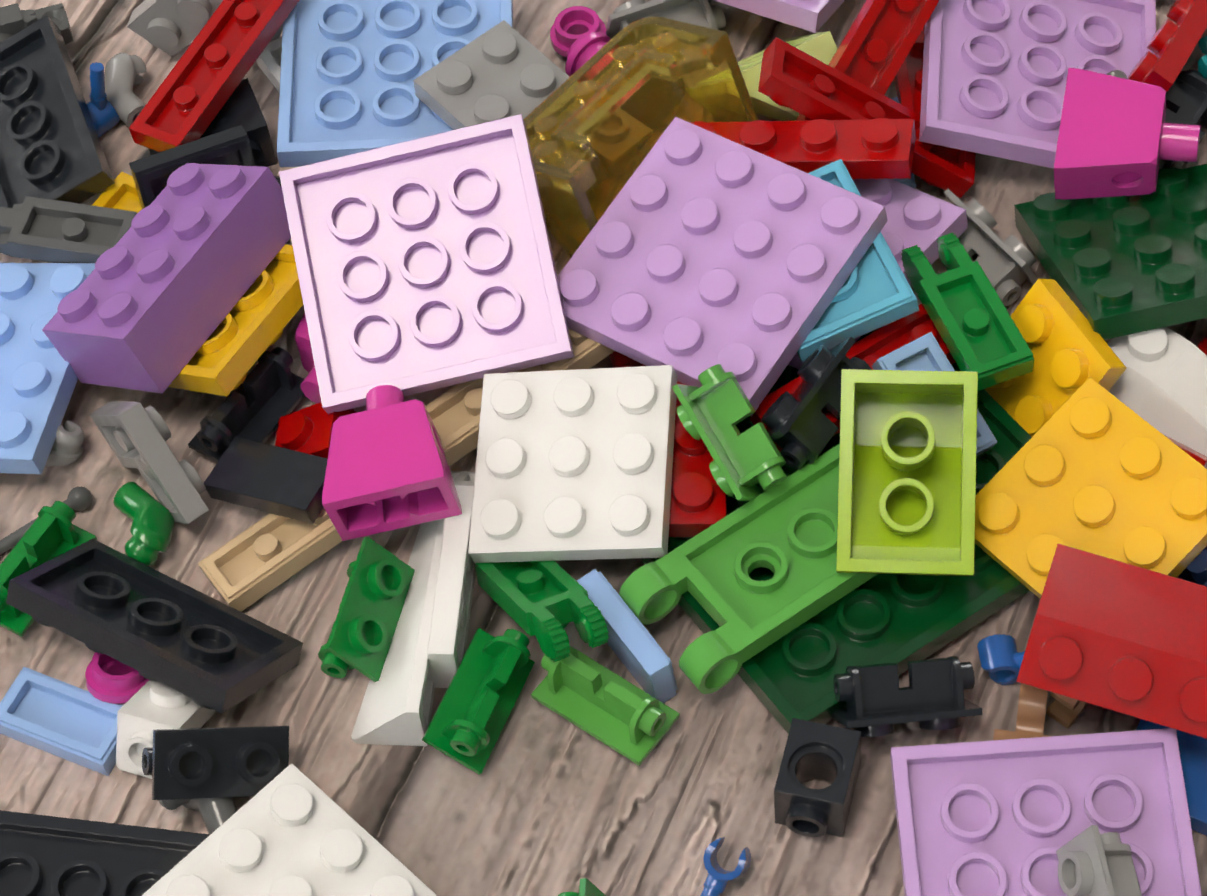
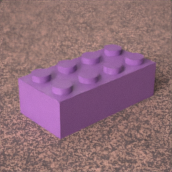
(171, 277)

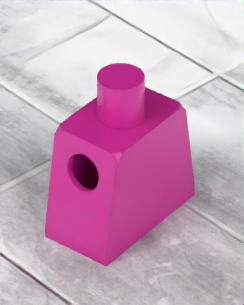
(1115, 137)
(387, 468)

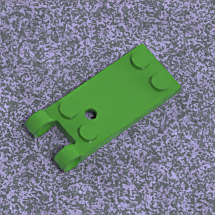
(781, 529)

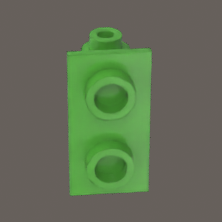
(712, 416)
(604, 705)

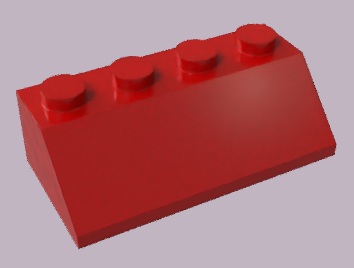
(1121, 640)

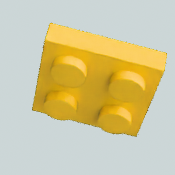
(1063, 353)

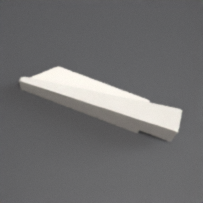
(429, 631)

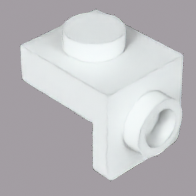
(151, 709)

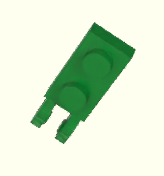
(968, 313)
(543, 602)

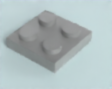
(489, 79)

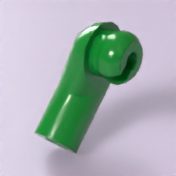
(151, 523)

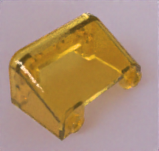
(618, 106)

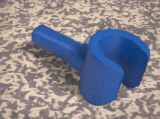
(100, 109)
(1000, 658)
(717, 876)

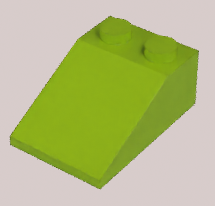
(907, 472)

